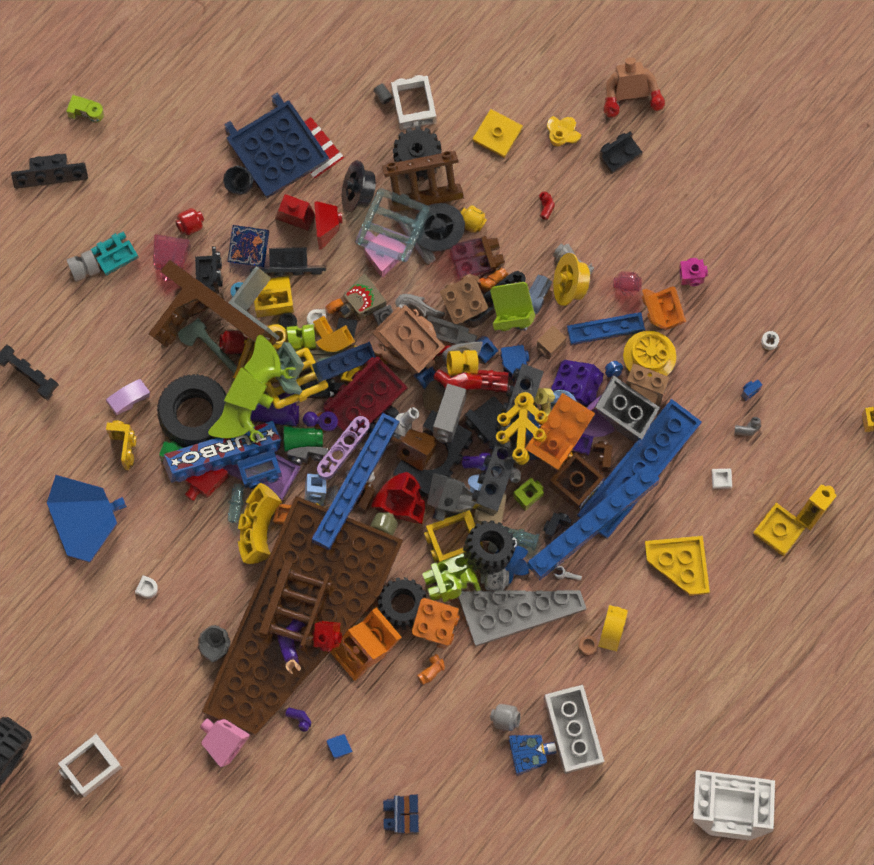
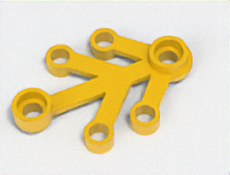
(521, 425)

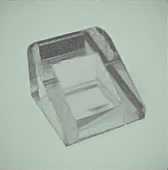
(330, 496)

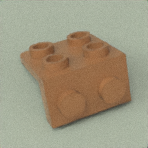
(464, 299)

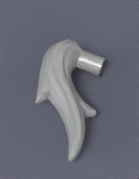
(416, 302)

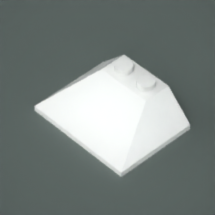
(733, 805)

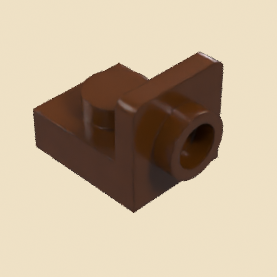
(605, 459)
(365, 500)

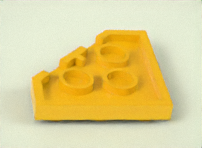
(681, 562)

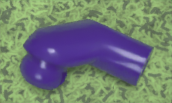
(301, 716)

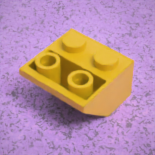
(275, 298)

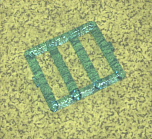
(375, 208)

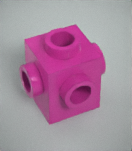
(692, 272)

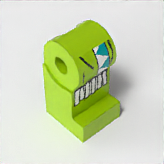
(85, 108)

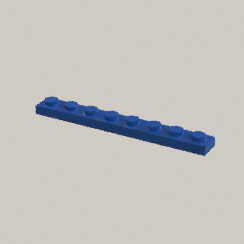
(355, 481)

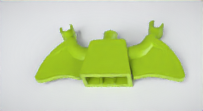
(249, 391)

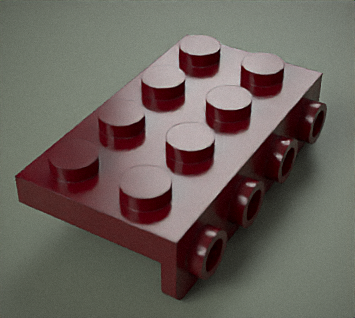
(366, 395)

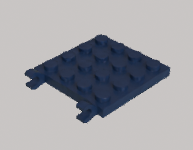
(276, 147)

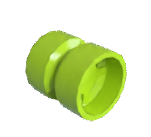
(307, 334)

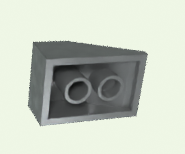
(626, 409)

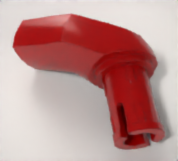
(463, 380)

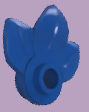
(517, 564)

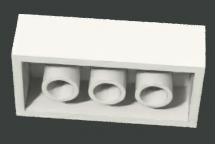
(573, 729)

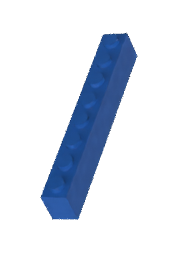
(593, 522)

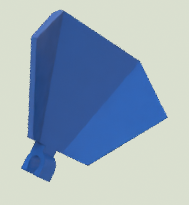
(82, 516)

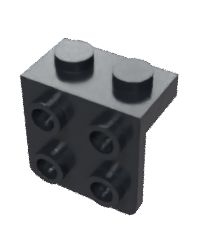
(209, 270)
(484, 420)

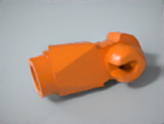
(492, 280)
(430, 673)

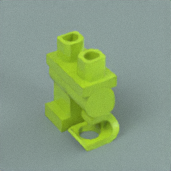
(446, 576)

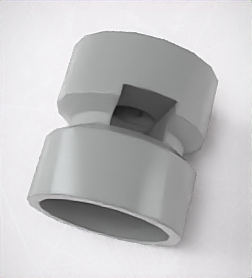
(83, 265)

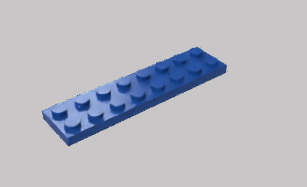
(656, 449)

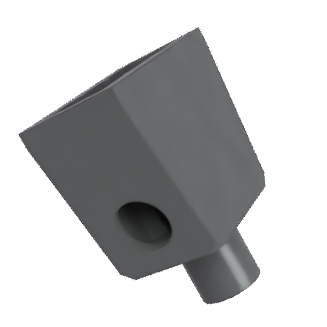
(444, 495)

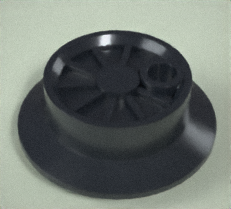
(357, 187)
(441, 228)

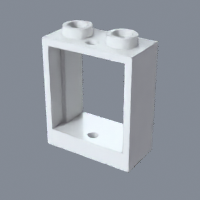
(415, 119)
(76, 786)

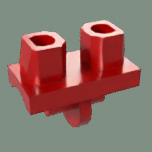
(493, 380)

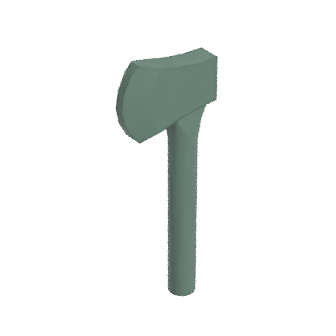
(196, 330)

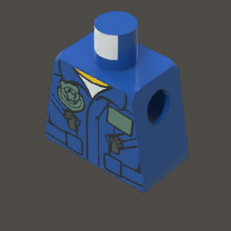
(529, 752)

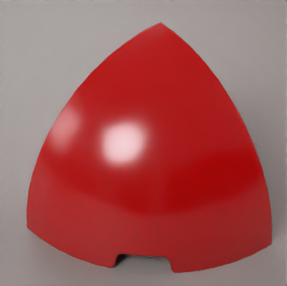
(401, 498)

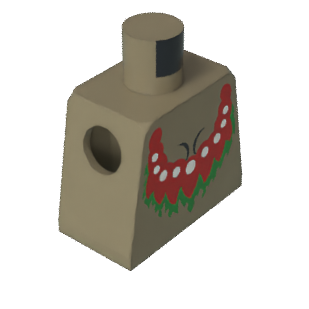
(362, 299)

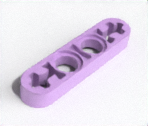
(344, 448)

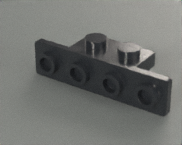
(49, 170)
(290, 260)

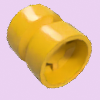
(462, 362)

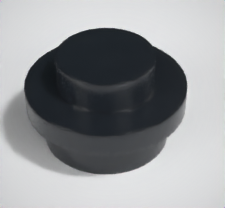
(287, 320)

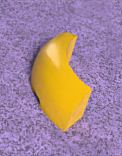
(255, 523)

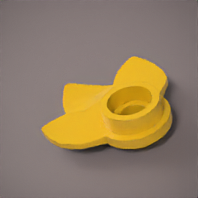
(564, 129)

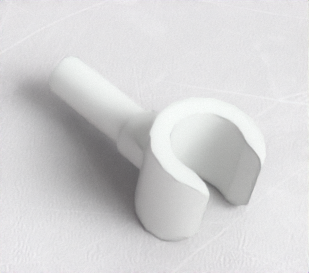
(566, 574)

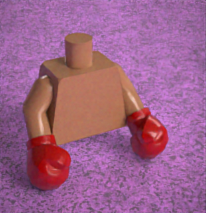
(631, 82)

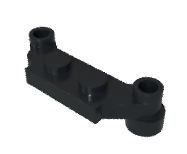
(46, 387)

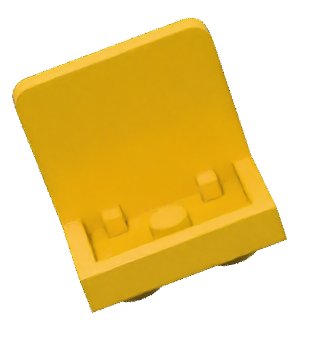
(119, 431)

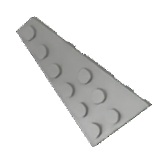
(505, 613)

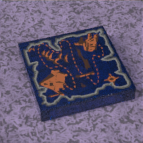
(248, 246)

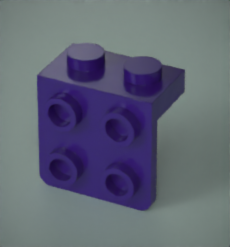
(579, 379)

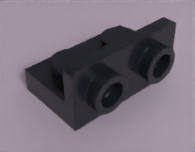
(620, 152)

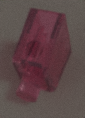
(170, 248)

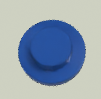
(613, 369)

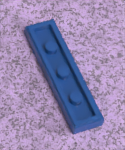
(605, 328)

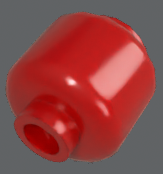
(189, 221)
(232, 342)

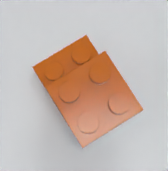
(365, 644)

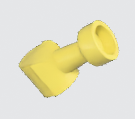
(544, 398)

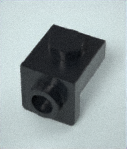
(551, 526)

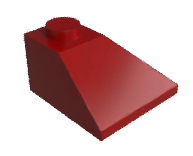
(326, 222)

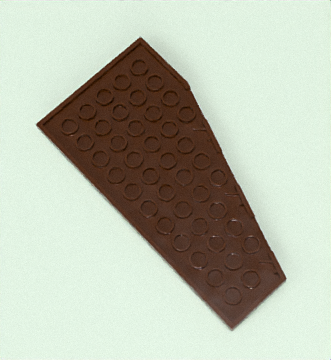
(254, 673)

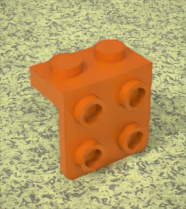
(663, 308)
(435, 622)

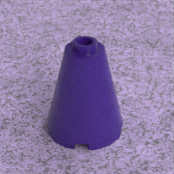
(286, 416)

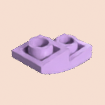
(127, 396)

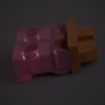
(476, 257)

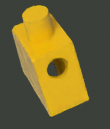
(822, 499)

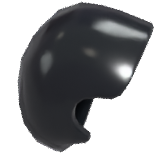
(238, 180)

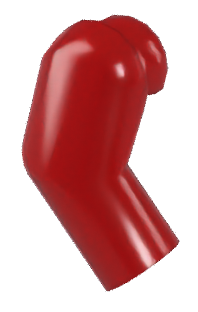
(547, 203)

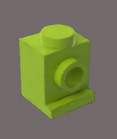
(529, 486)

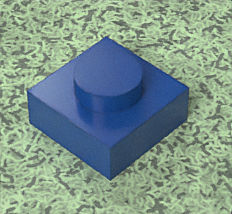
(751, 389)

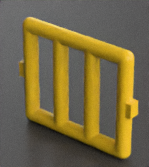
(274, 392)

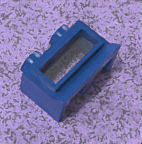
(259, 469)

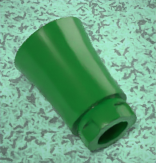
(301, 437)

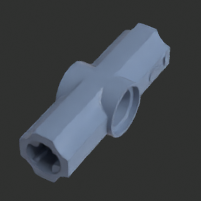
(538, 292)

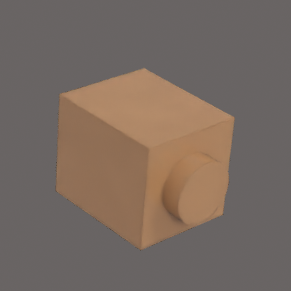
(551, 342)

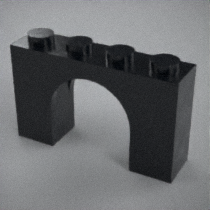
(460, 442)

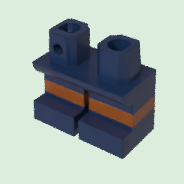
(405, 815)

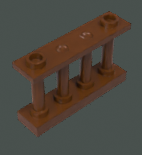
(433, 194)
(282, 591)

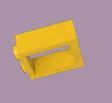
(430, 537)

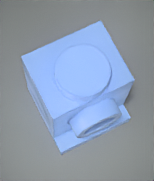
(315, 489)

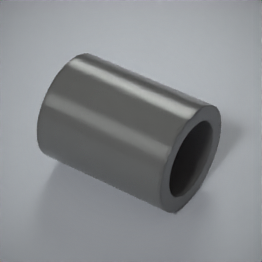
(383, 94)

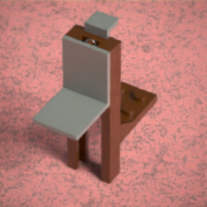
(203, 298)

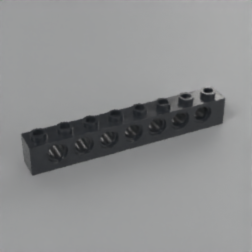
(490, 503)

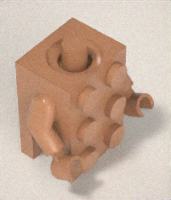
(408, 340)

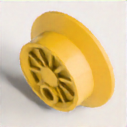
(570, 279)
(650, 351)

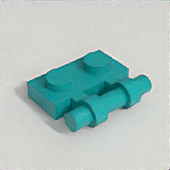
(118, 256)

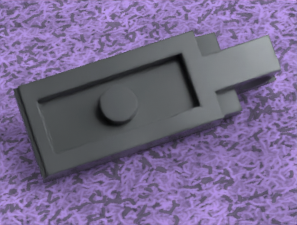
(451, 332)

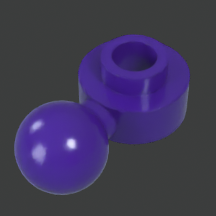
(311, 419)

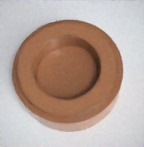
(588, 645)

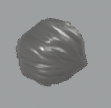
(213, 643)

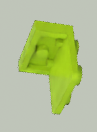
(512, 306)

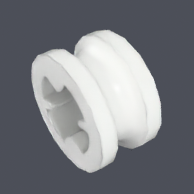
(768, 346)

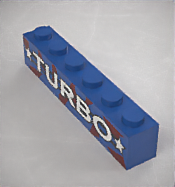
(219, 453)

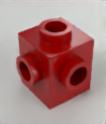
(327, 635)

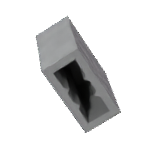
(449, 413)

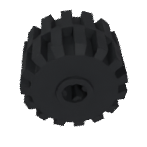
(414, 140)

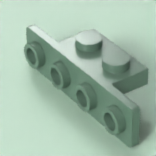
(289, 358)

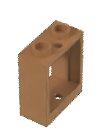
(650, 387)

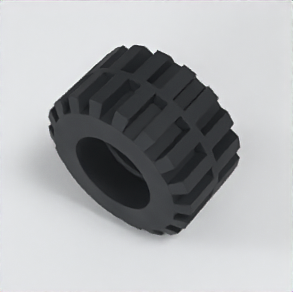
(497, 535)
(396, 588)

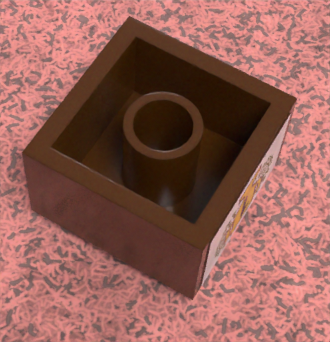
(576, 481)

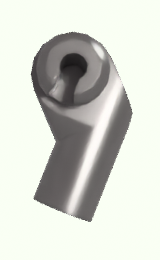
(750, 429)

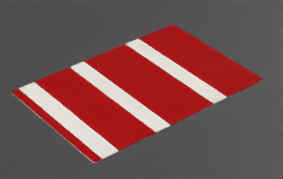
(329, 148)

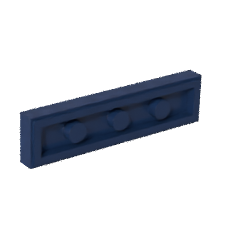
(343, 361)

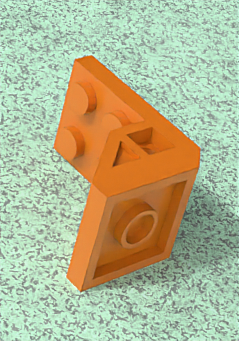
(563, 430)

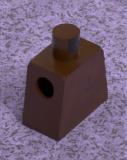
(415, 447)

